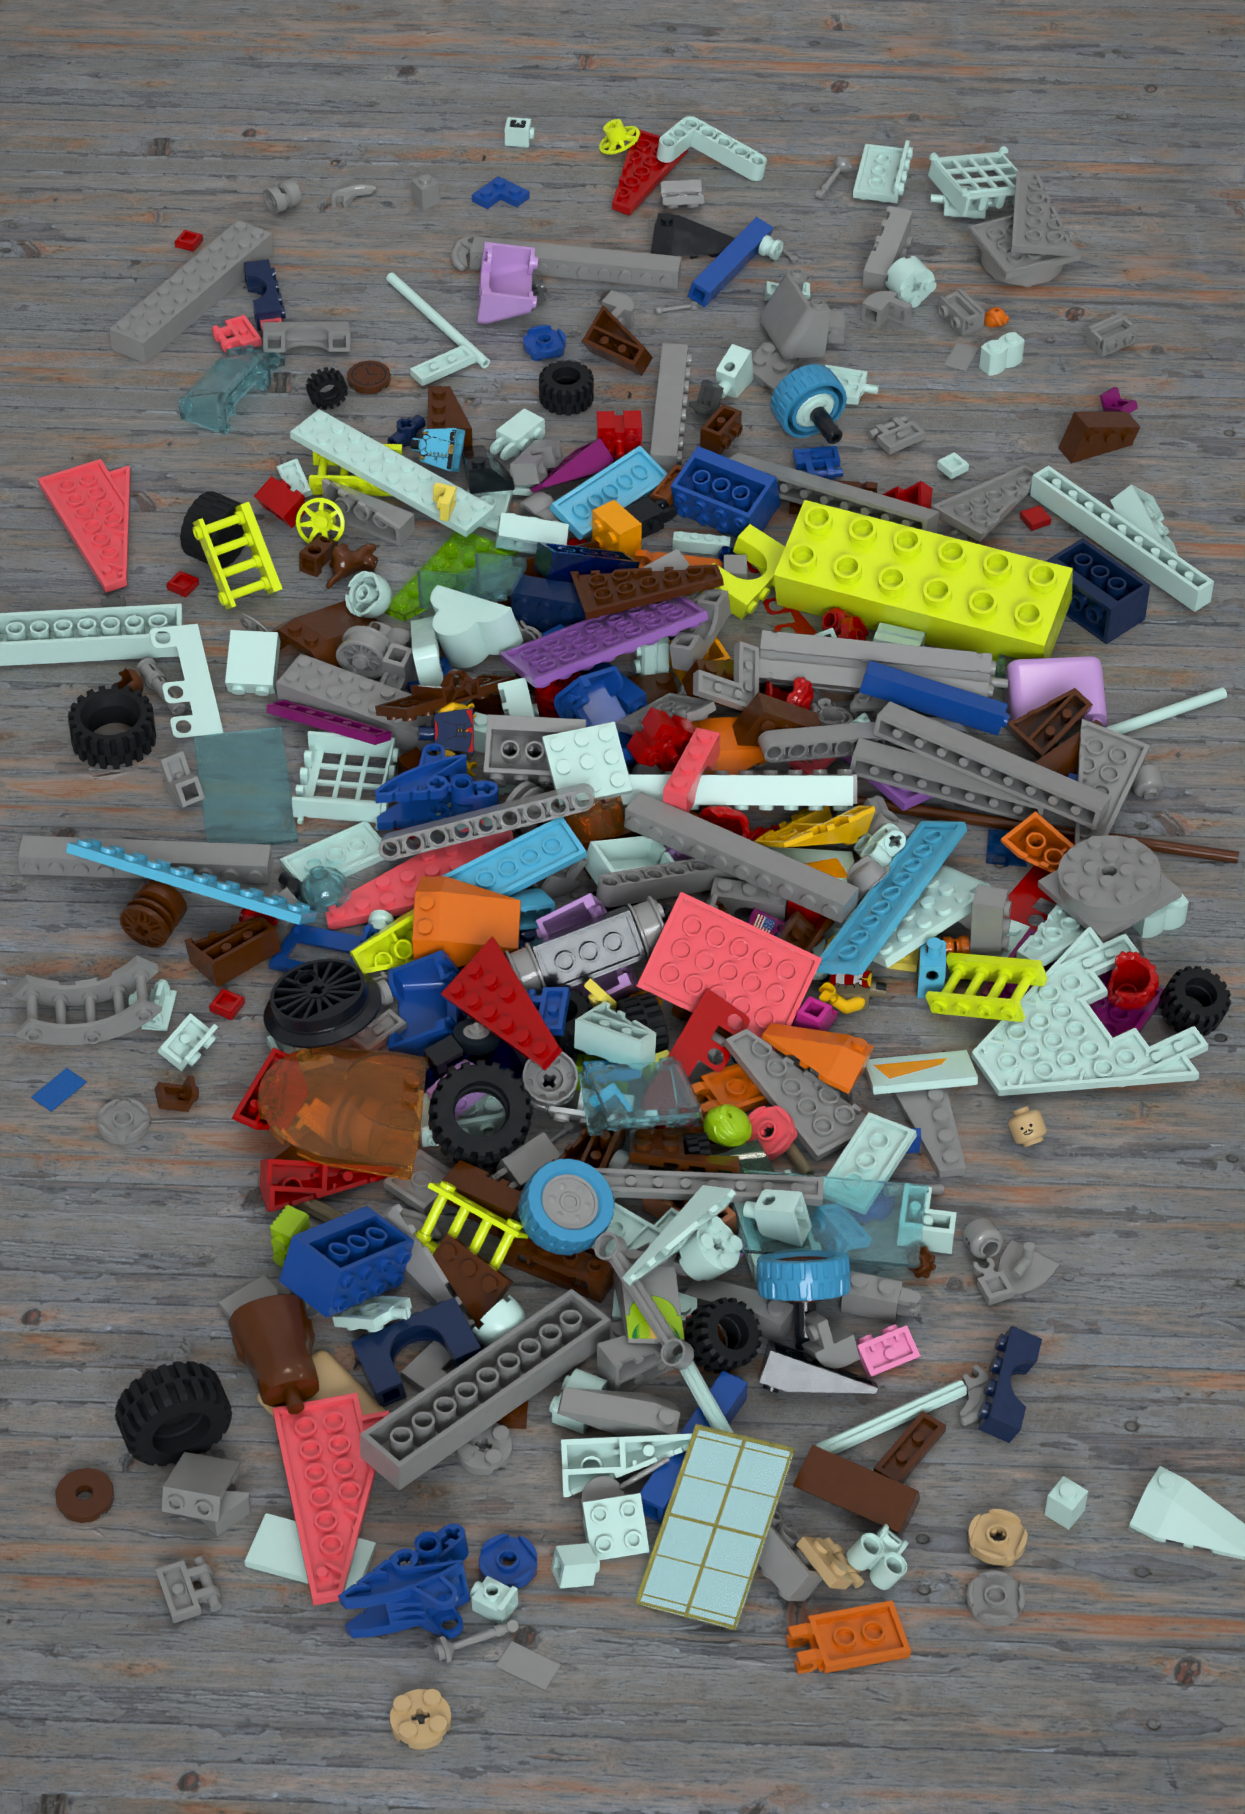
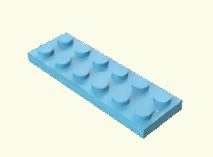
(623, 481)
(523, 859)

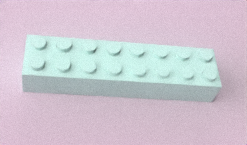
(86, 634)

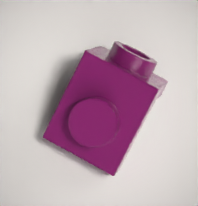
(1112, 402)

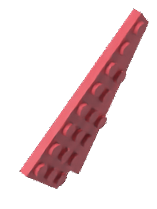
(96, 515)
(396, 888)
(327, 1486)

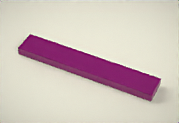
(329, 722)

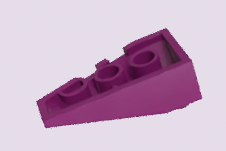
(578, 465)

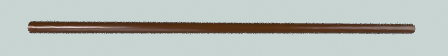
(1068, 832)

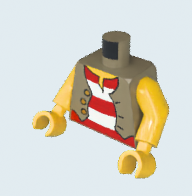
(851, 992)

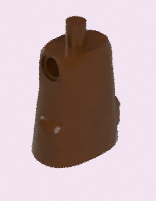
(276, 1345)

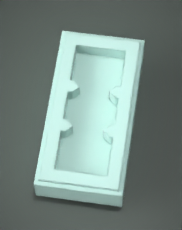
(293, 474)

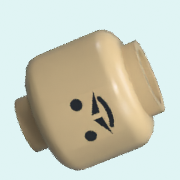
(1027, 1126)

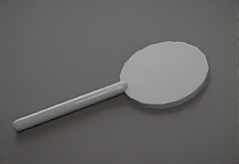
(607, 1487)

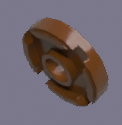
(82, 1481)

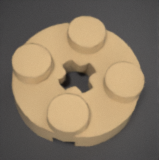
(992, 1551)
(420, 1702)

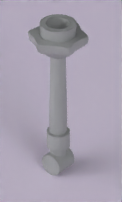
(842, 165)
(445, 1648)

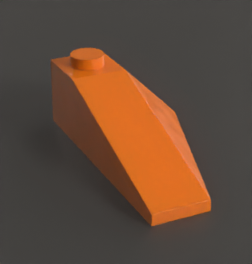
(1037, 842)
(835, 1056)

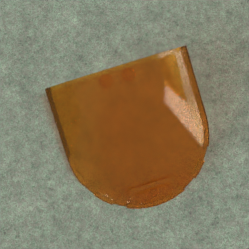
(347, 1107)

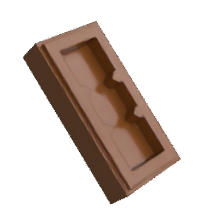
(663, 490)

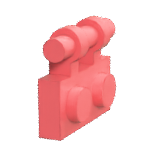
(241, 331)

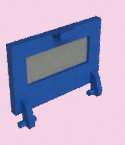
(313, 943)

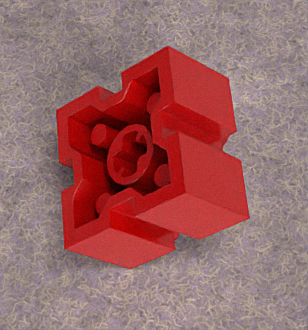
(619, 432)
(661, 739)

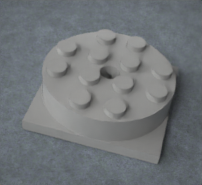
(1011, 267)
(1109, 884)

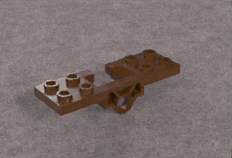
(431, 698)

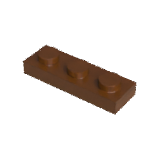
(910, 1447)

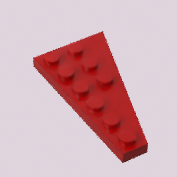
(641, 173)
(497, 999)

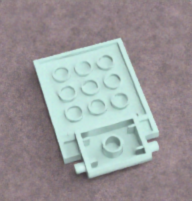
(938, 907)

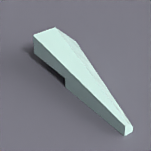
(699, 1210)
(614, 1456)

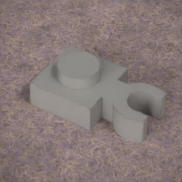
(992, 1284)

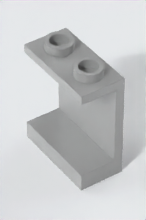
(199, 1485)

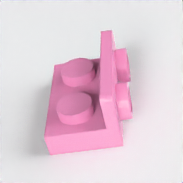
(887, 1351)

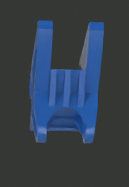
(429, 790)
(414, 1594)

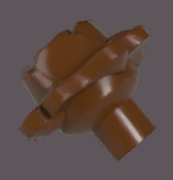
(926, 1264)

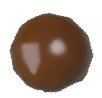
(131, 678)

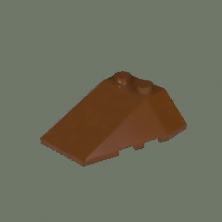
(320, 631)

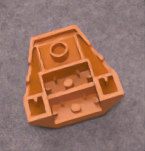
(732, 756)
(462, 919)

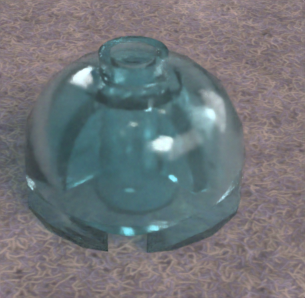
(324, 888)

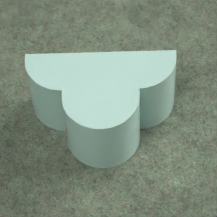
(472, 627)

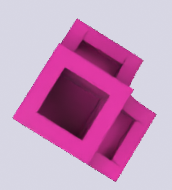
(815, 1015)

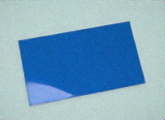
(58, 1089)

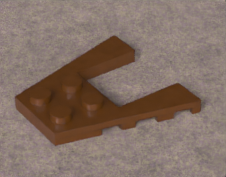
(667, 1146)

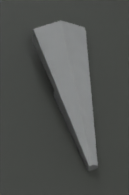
(422, 1269)

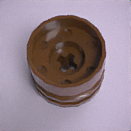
(153, 913)

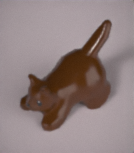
(348, 562)

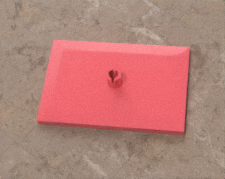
(732, 959)

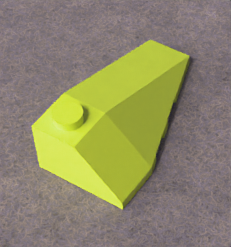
(388, 947)

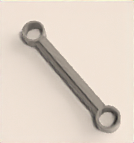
(644, 1302)

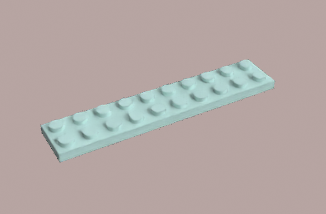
(388, 470)

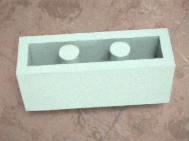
(524, 532)

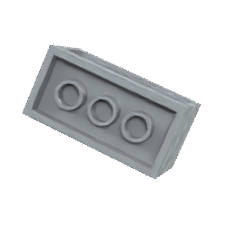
(523, 738)

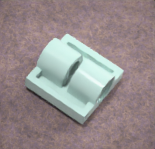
(615, 1526)

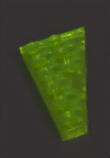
(453, 557)

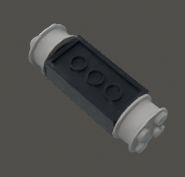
(589, 947)

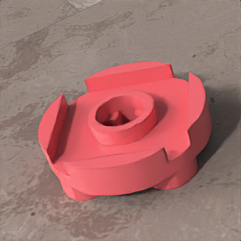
(783, 1133)

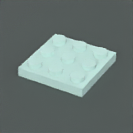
(588, 757)

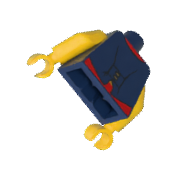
(454, 730)

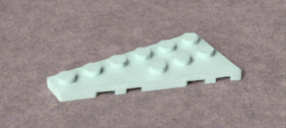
(1051, 938)

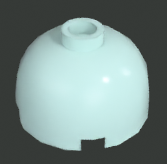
(368, 595)
(499, 1321)

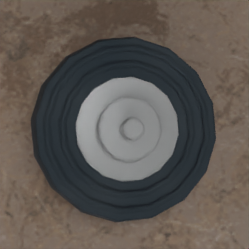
(475, 1038)

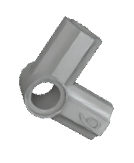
(884, 816)

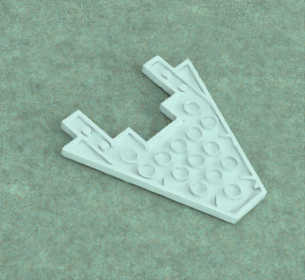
(1065, 1042)

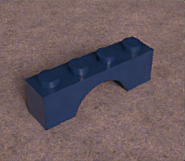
(262, 280)
(1002, 1411)

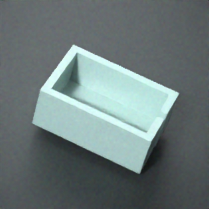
(624, 854)

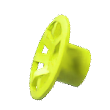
(617, 134)
(321, 521)

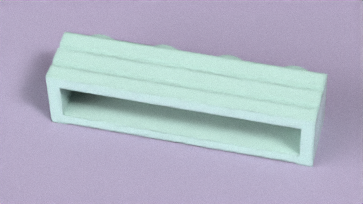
(699, 543)

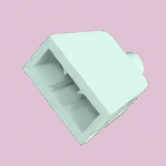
(735, 371)
(780, 1215)

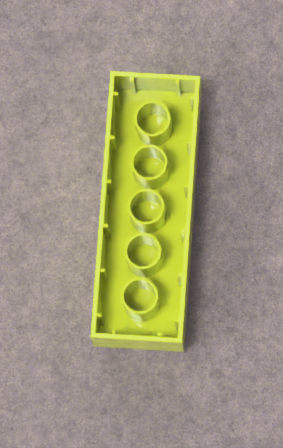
(923, 582)

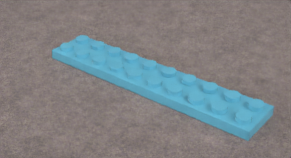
(185, 879)
(891, 898)

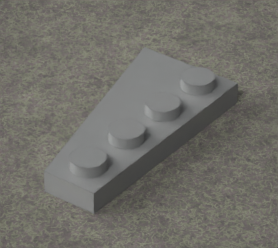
(939, 1134)

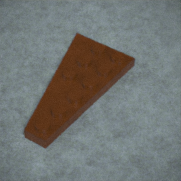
(638, 587)

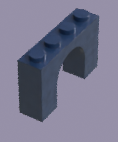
(378, 1350)

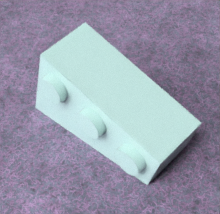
(517, 700)
(614, 1037)

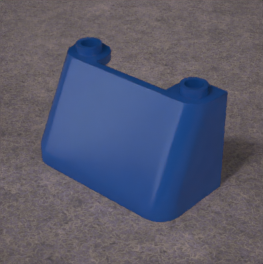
(595, 700)
(421, 1005)

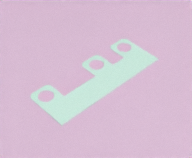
(197, 684)

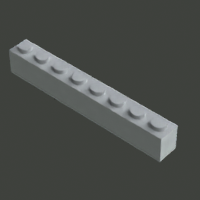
(671, 405)
(931, 778)

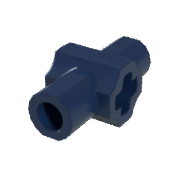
(407, 430)

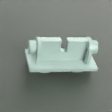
(165, 998)

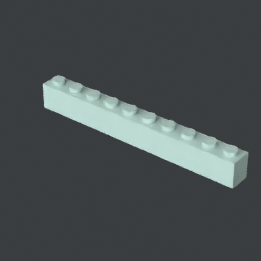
(1122, 538)
(759, 790)

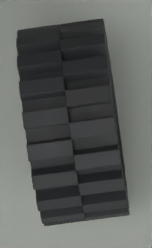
(109, 707)

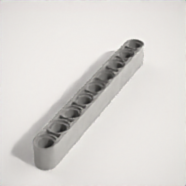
(824, 741)
(478, 830)

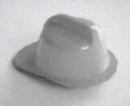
(866, 874)

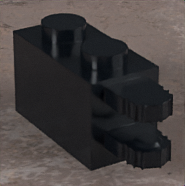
(651, 514)

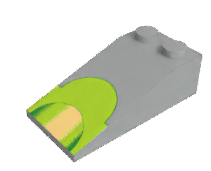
(663, 1289)

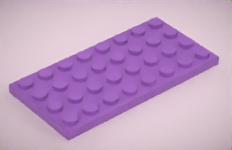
(600, 640)

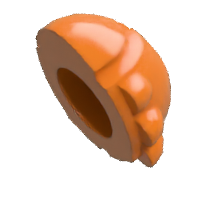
(995, 317)

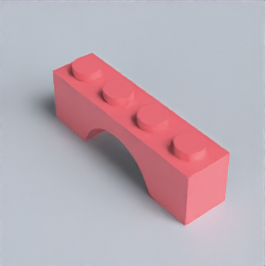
(698, 755)

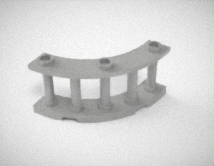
(87, 993)

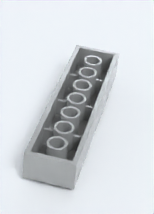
(348, 696)

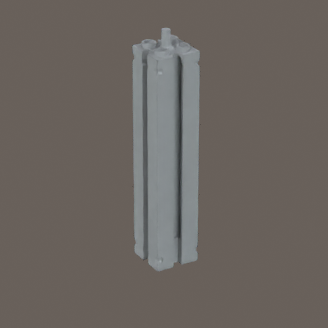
(840, 663)

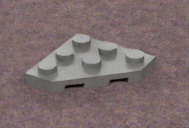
(674, 704)

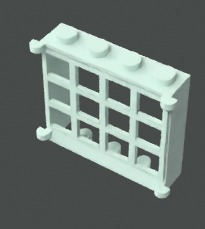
(943, 168)
(341, 808)

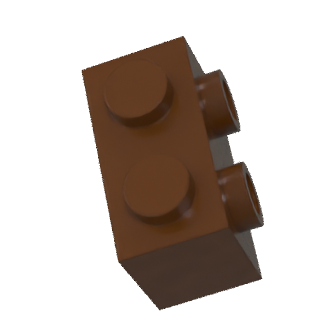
(721, 429)

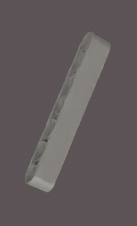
(657, 881)

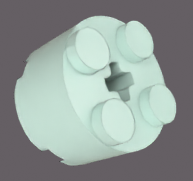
(910, 280)
(710, 1251)

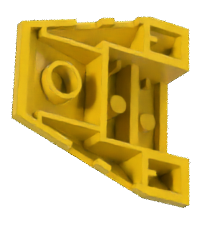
(819, 828)

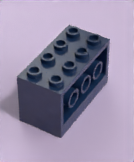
(1104, 593)

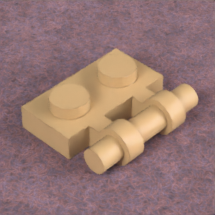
(830, 1562)

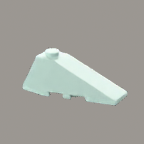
(1143, 513)
(1185, 1514)

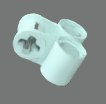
(879, 844)
(881, 1556)

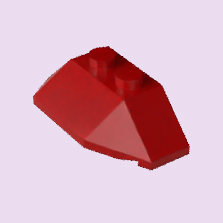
(247, 1111)

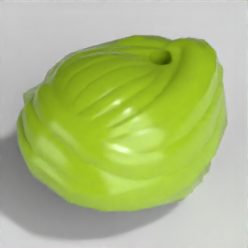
(727, 1125)

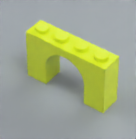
(764, 555)

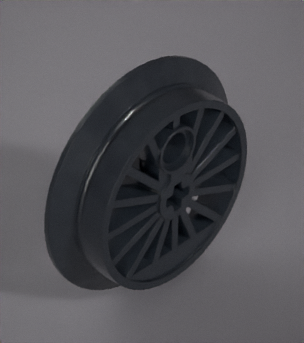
(321, 1011)

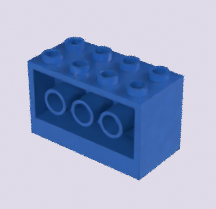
(724, 493)
(346, 1261)

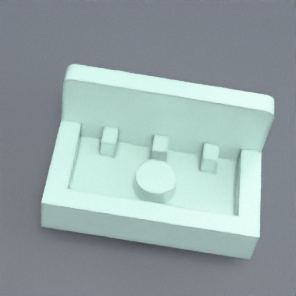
(187, 1041)

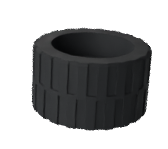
(211, 507)

